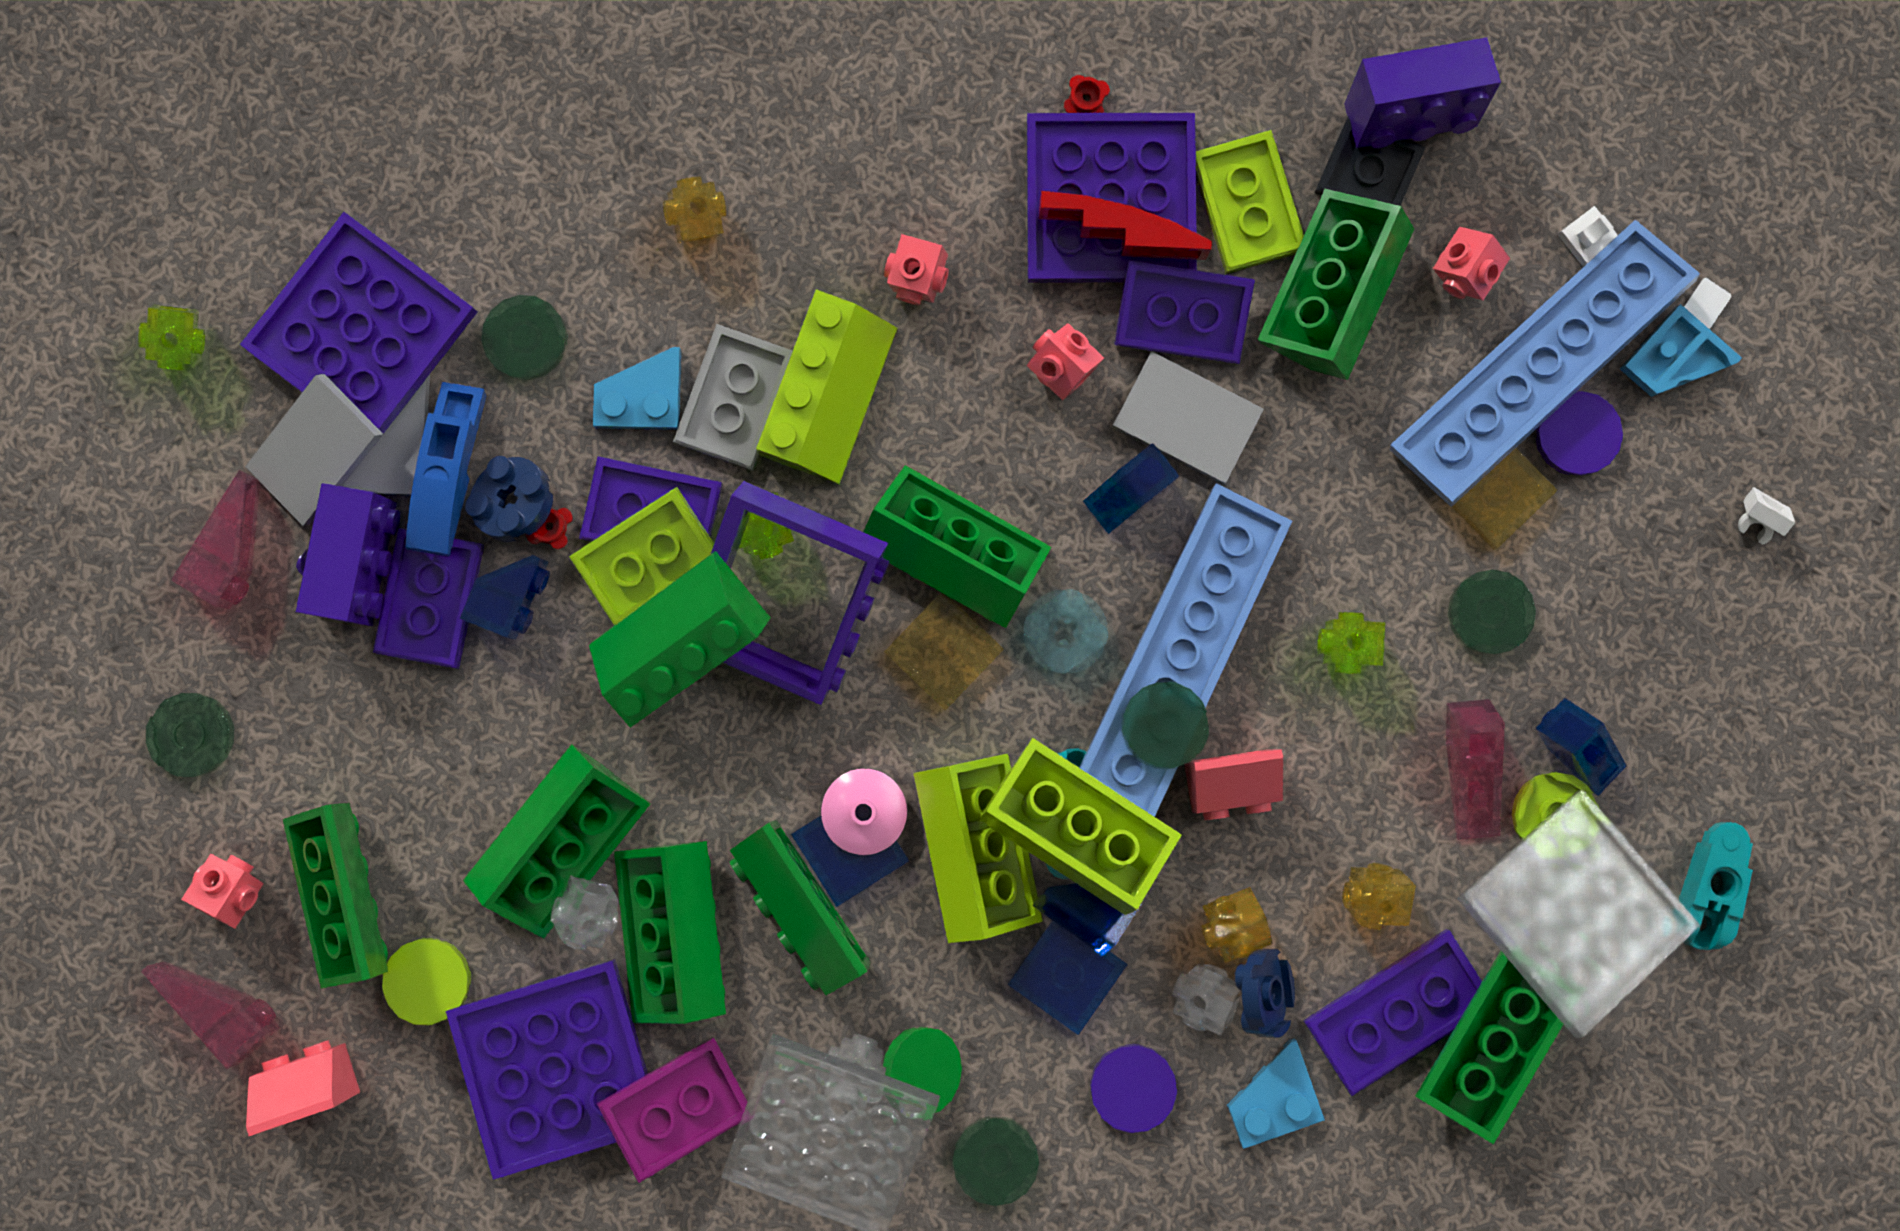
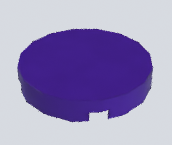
(1580, 435)
(1133, 1088)

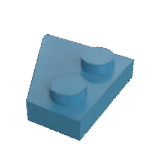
(1677, 354)
(641, 395)
(1276, 1100)

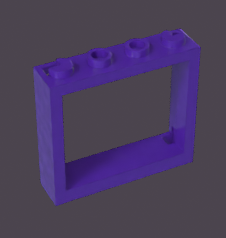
(770, 664)

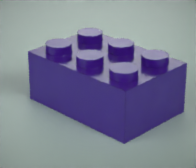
(1421, 93)
(348, 555)

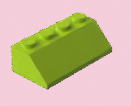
(826, 387)
(1080, 827)
(978, 873)

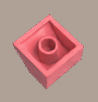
(1235, 781)
(299, 1087)

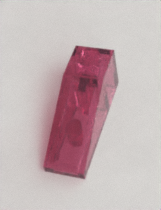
(224, 549)
(1475, 767)
(221, 1016)

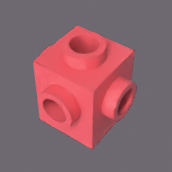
(921, 257)
(1471, 264)
(1064, 360)
(223, 889)

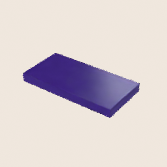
(1395, 1012)

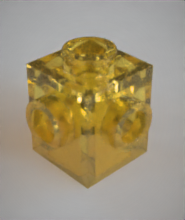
(687, 224)
(1379, 896)
(1236, 925)

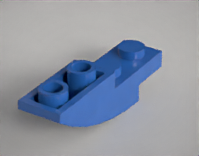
(442, 469)

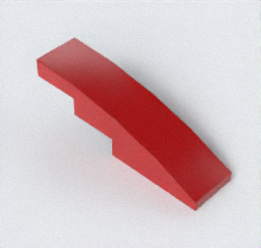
(1140, 231)

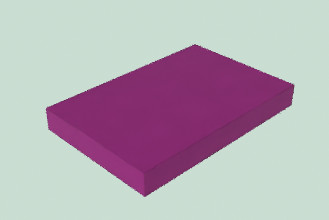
(674, 1109)

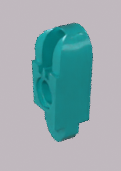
(1727, 851)

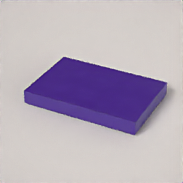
(1184, 311)
(626, 488)
(426, 603)

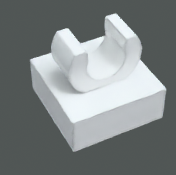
(1588, 235)
(1768, 512)

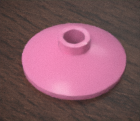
(887, 808)

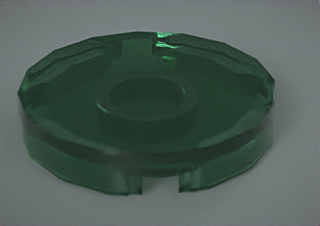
(524, 337)
(1491, 612)
(1165, 725)
(206, 736)
(995, 1160)

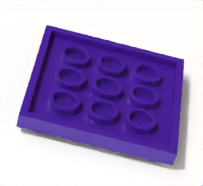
(1111, 157)
(361, 321)
(543, 1063)

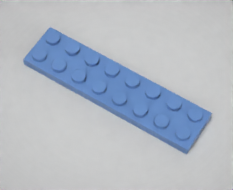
(1543, 362)
(1190, 630)

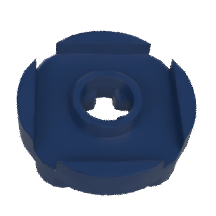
(495, 484)
(1266, 993)

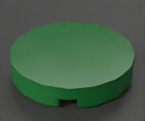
(927, 1061)

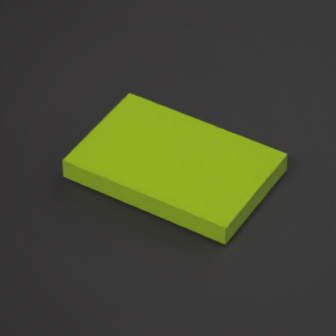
(1248, 201)
(643, 554)

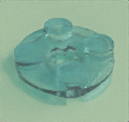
(1040, 631)

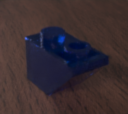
(504, 596)

